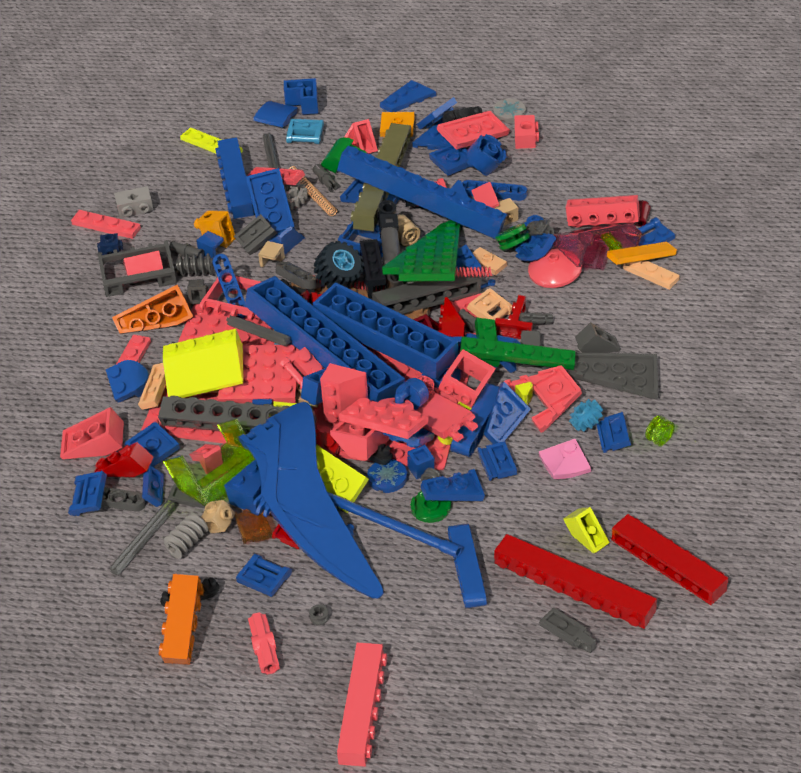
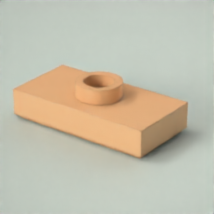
(488, 260)

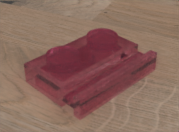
(595, 256)

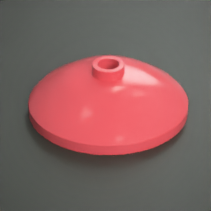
(553, 270)

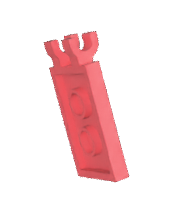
(446, 417)

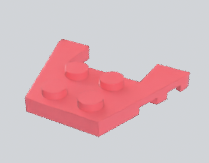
(554, 389)

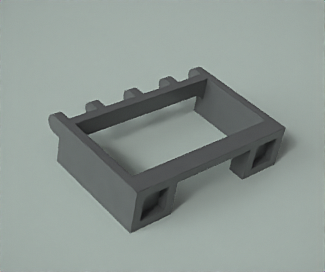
(114, 286)

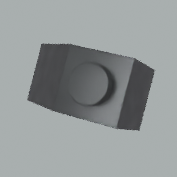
(596, 340)

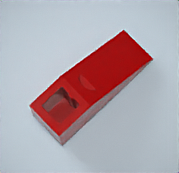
(451, 322)
(125, 463)

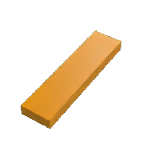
(641, 253)

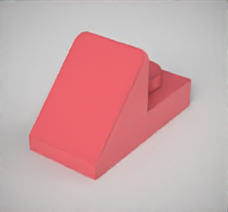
(208, 456)

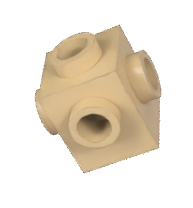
(218, 516)

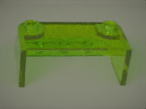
(212, 486)

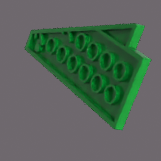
(430, 257)

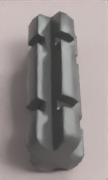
(536, 318)

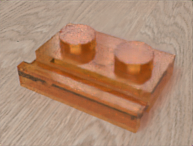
(252, 526)

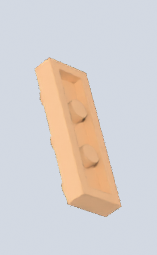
(652, 273)
(154, 388)

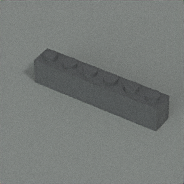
(427, 293)

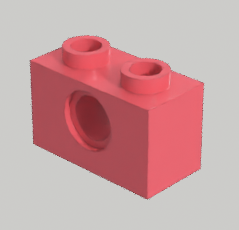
(525, 131)

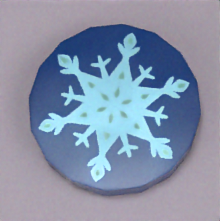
(387, 477)

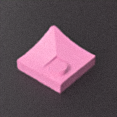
(565, 460)

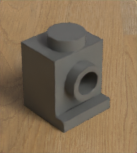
(196, 291)

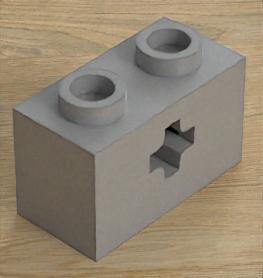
(133, 202)

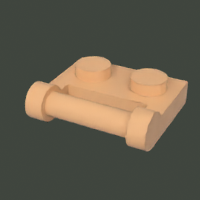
(488, 302)

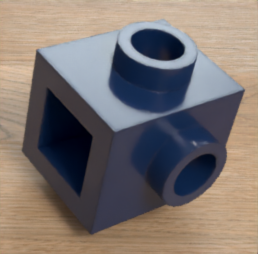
(109, 243)

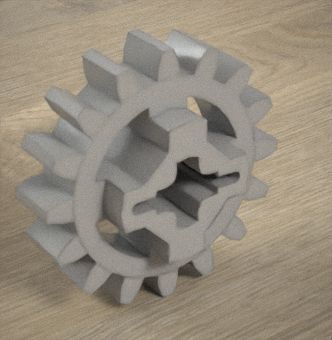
(296, 194)

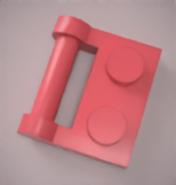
(304, 362)

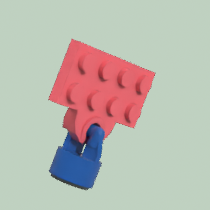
(391, 415)

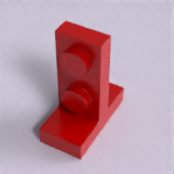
(512, 326)

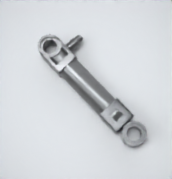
(389, 235)

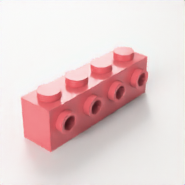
(603, 211)

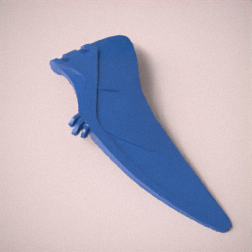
(299, 500)

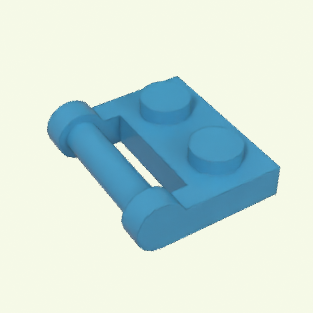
(303, 129)

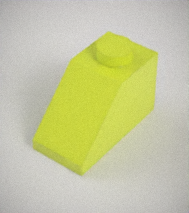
(586, 529)

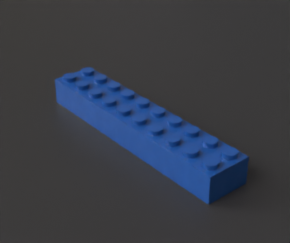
(324, 339)

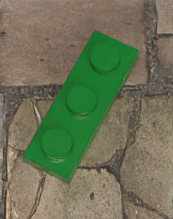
(486, 330)

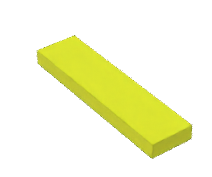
(201, 139)

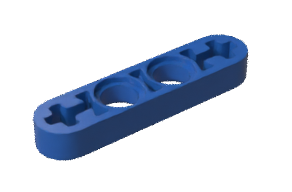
(518, 193)
(229, 286)

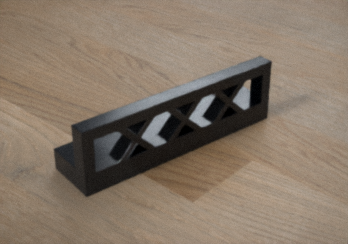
(373, 265)

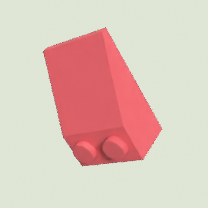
(93, 436)

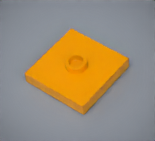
(405, 118)

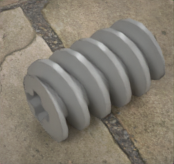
(184, 534)

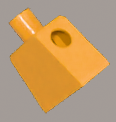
(217, 223)

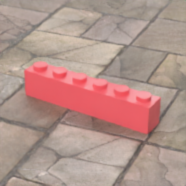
(361, 705)

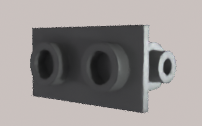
(539, 227)

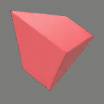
(363, 136)

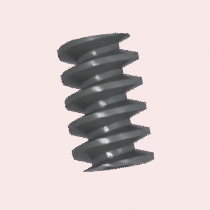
(194, 265)

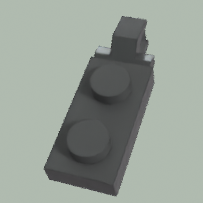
(568, 630)

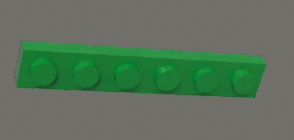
(519, 353)

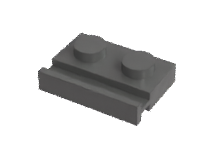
(255, 234)

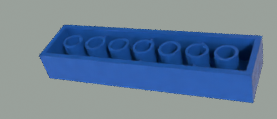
(388, 331)

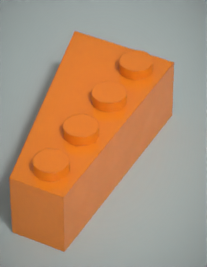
(181, 619)

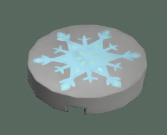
(507, 109)

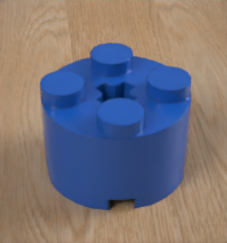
(485, 154)

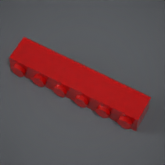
(670, 559)

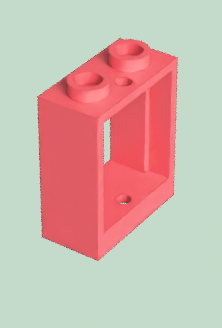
(474, 367)

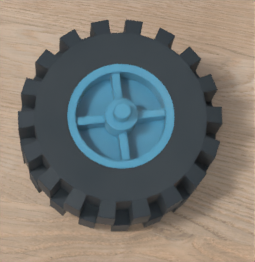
(338, 264)

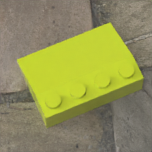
(203, 364)

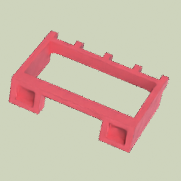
(210, 299)

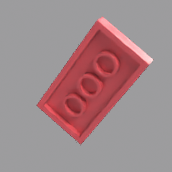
(467, 130)

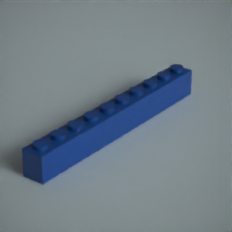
(421, 192)

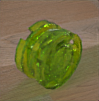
(659, 430)

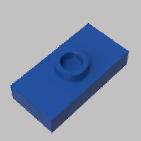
(153, 486)

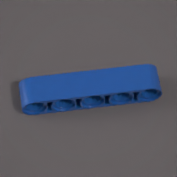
(481, 410)
(467, 567)

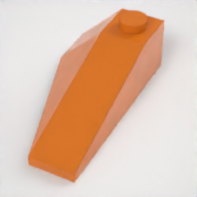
(159, 311)

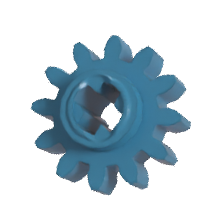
(586, 415)

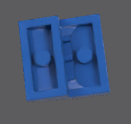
(275, 114)

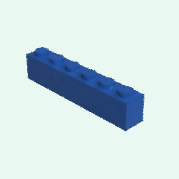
(235, 178)

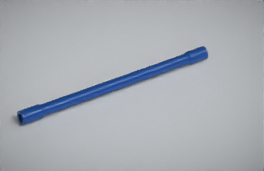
(443, 545)

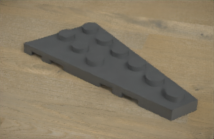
(618, 371)

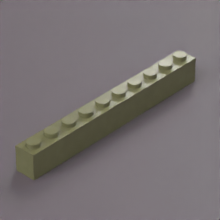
(392, 150)

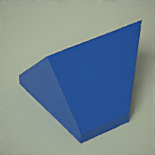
(287, 237)

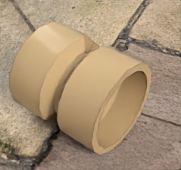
(408, 231)

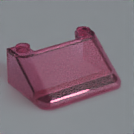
(574, 243)

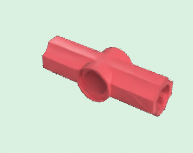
(263, 643)

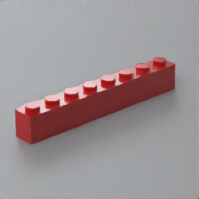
(575, 581)

